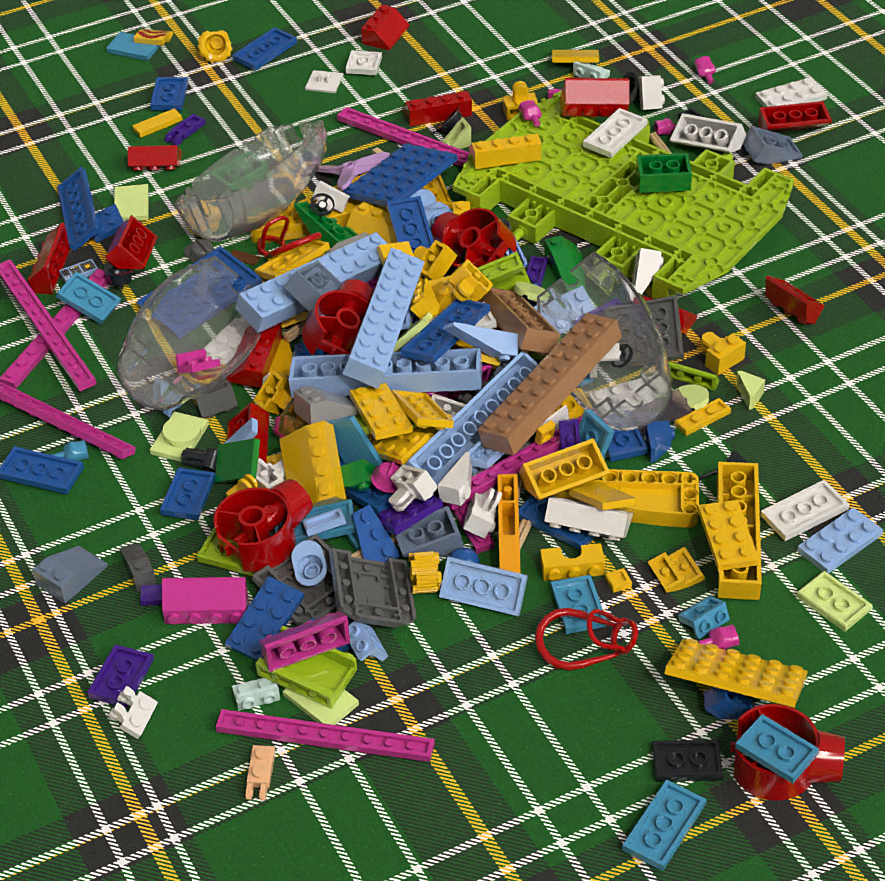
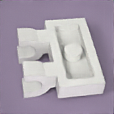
(139, 713)

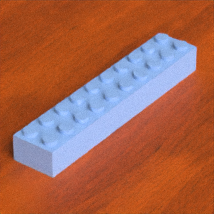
(271, 304)
(383, 318)
(451, 372)
(450, 444)

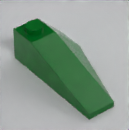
(328, 227)
(562, 257)
(357, 475)

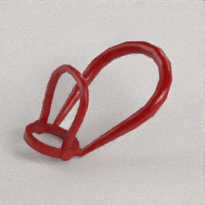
(284, 247)
(590, 617)

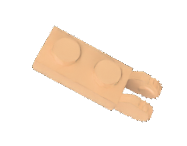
(260, 770)

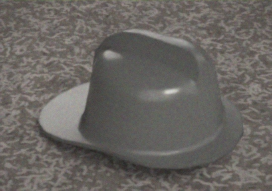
(198, 249)

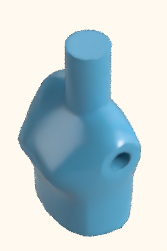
(74, 451)

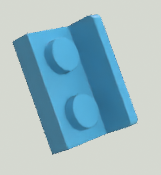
(705, 616)

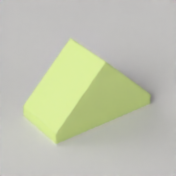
(460, 135)
(750, 387)

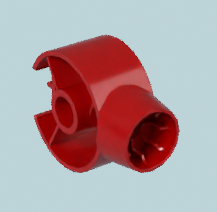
(475, 231)
(339, 332)
(251, 515)
(770, 786)

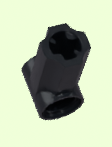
(199, 458)

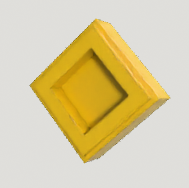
(545, 432)
(618, 580)

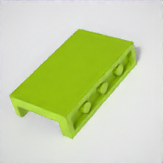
(505, 272)
(317, 677)

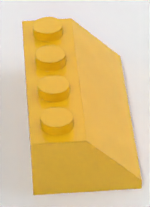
(505, 151)
(371, 220)
(563, 470)

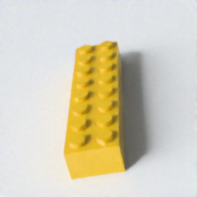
(741, 483)

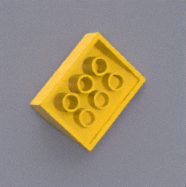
(314, 462)

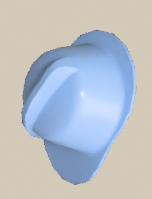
(309, 563)

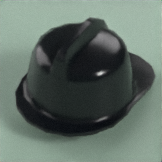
(633, 86)
(450, 122)
(117, 276)

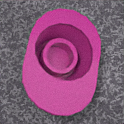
(382, 475)

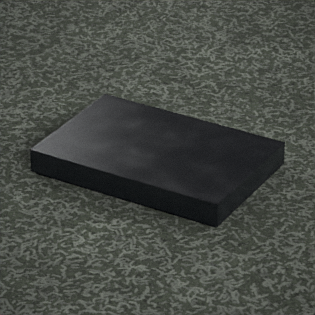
(687, 760)

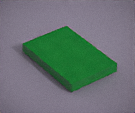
(237, 460)

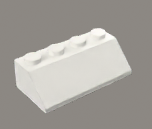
(708, 133)
(587, 517)

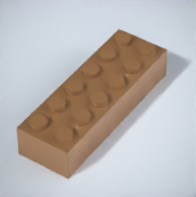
(518, 316)

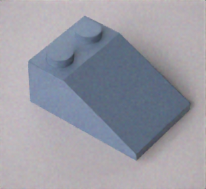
(769, 146)
(311, 283)
(433, 533)
(67, 572)

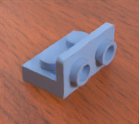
(483, 458)
(365, 642)

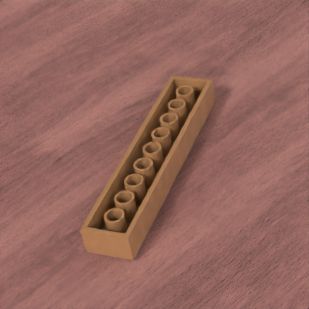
(549, 384)

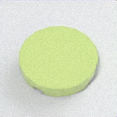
(528, 289)
(696, 395)
(181, 431)

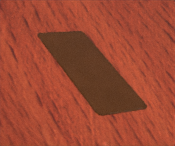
(245, 257)

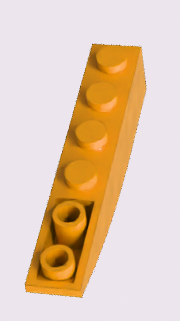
(508, 523)

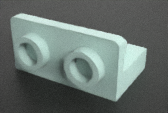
(588, 70)
(255, 693)

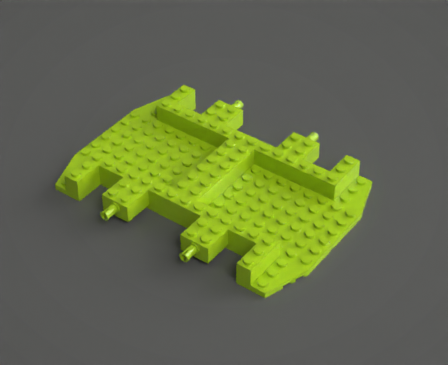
(600, 201)

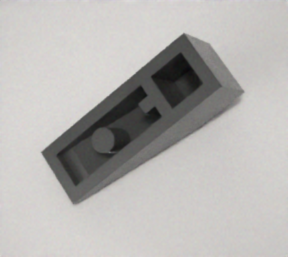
(138, 565)

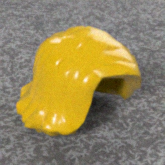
(214, 46)

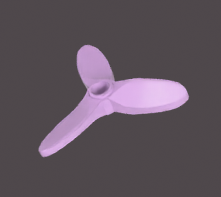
(351, 169)

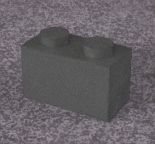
(217, 400)

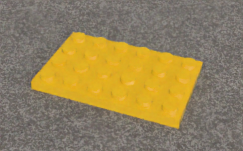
(737, 672)

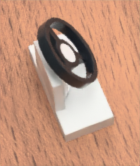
(328, 199)
(617, 353)

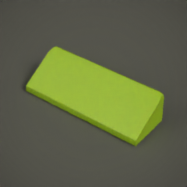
(694, 376)

